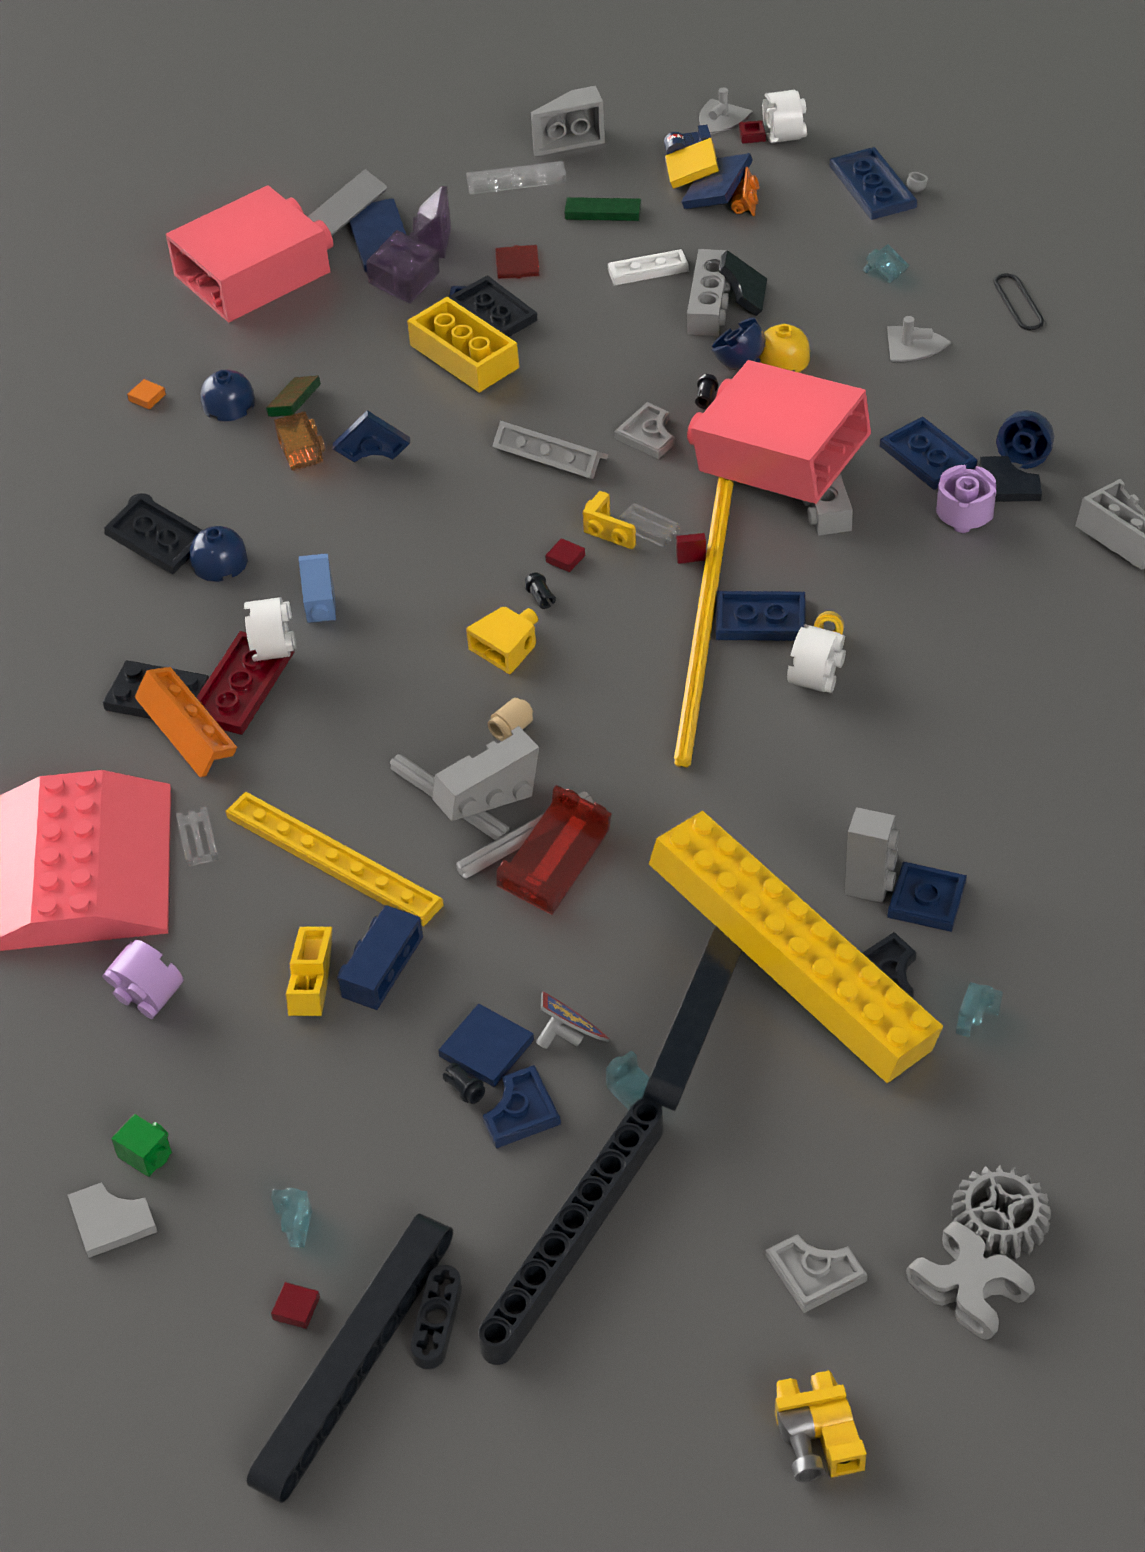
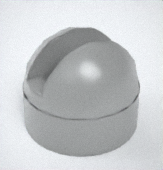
(916, 182)

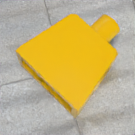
(503, 637)

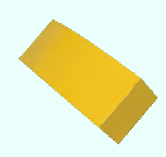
(309, 971)

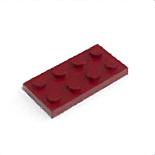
(239, 685)

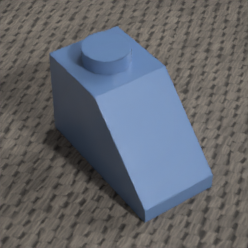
(317, 588)

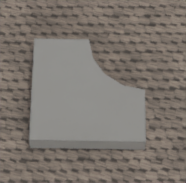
(647, 431)
(108, 1220)
(814, 1273)

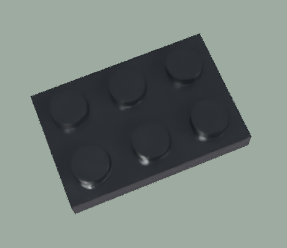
(495, 306)
(153, 533)
(124, 688)

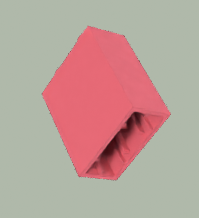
(249, 252)
(780, 430)

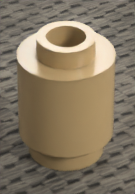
(510, 716)

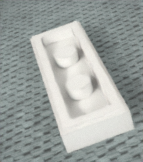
(648, 267)

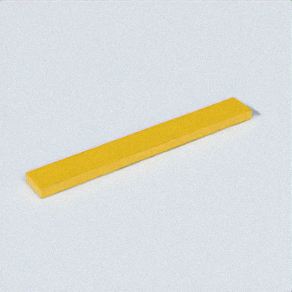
(333, 857)

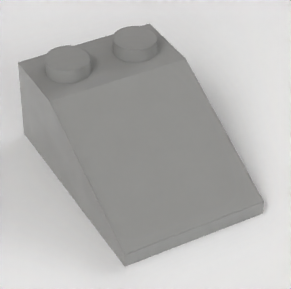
(569, 122)

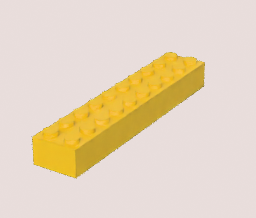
(795, 946)

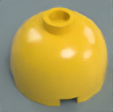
(786, 348)

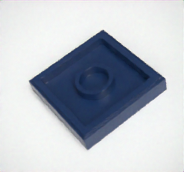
(927, 896)
(486, 1045)

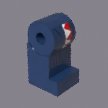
(675, 141)

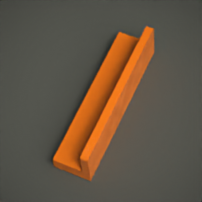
(183, 719)

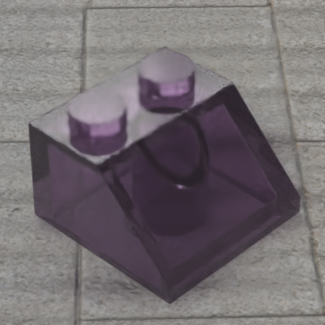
(433, 222)

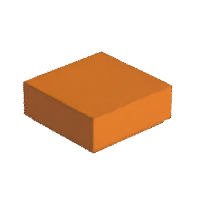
(146, 394)

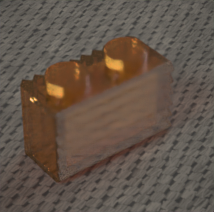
(299, 440)

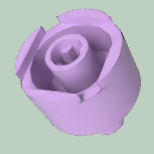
(966, 497)
(143, 978)

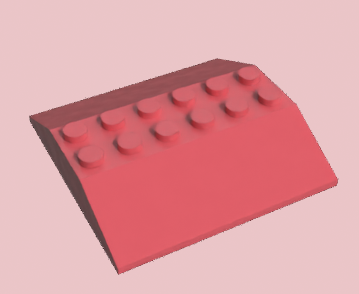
(84, 859)

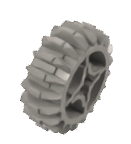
(1012, 1198)

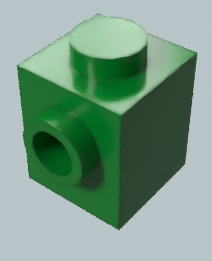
(142, 1145)

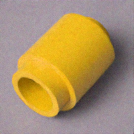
(833, 617)

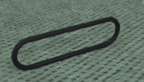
(1010, 306)

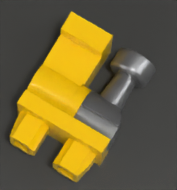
(821, 1415)

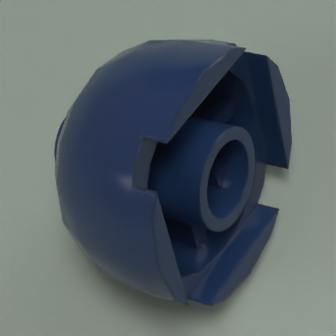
(739, 346)
(227, 395)
(1026, 438)
(218, 553)

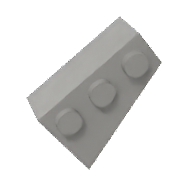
(1115, 521)
(490, 779)
(871, 855)

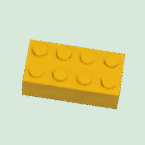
(463, 344)

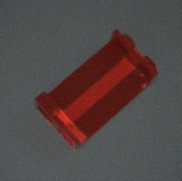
(555, 850)

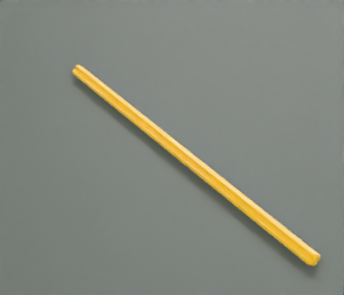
(703, 624)

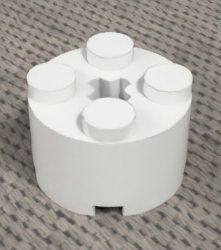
(784, 116)
(268, 629)
(816, 658)

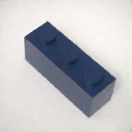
(380, 957)

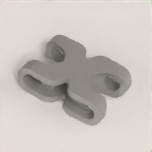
(970, 1280)

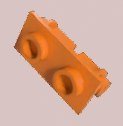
(745, 195)

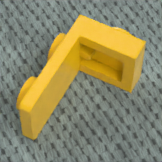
(600, 524)

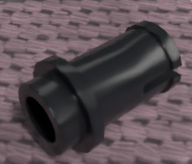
(707, 386)
(536, 584)
(470, 1088)

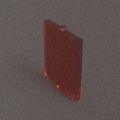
(517, 261)

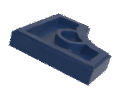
(369, 437)
(522, 1110)

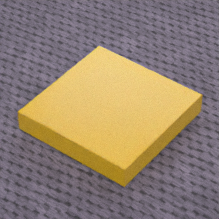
(692, 163)

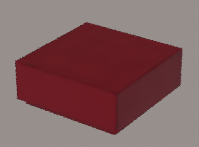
(752, 131)
(691, 548)
(565, 555)
(295, 1305)

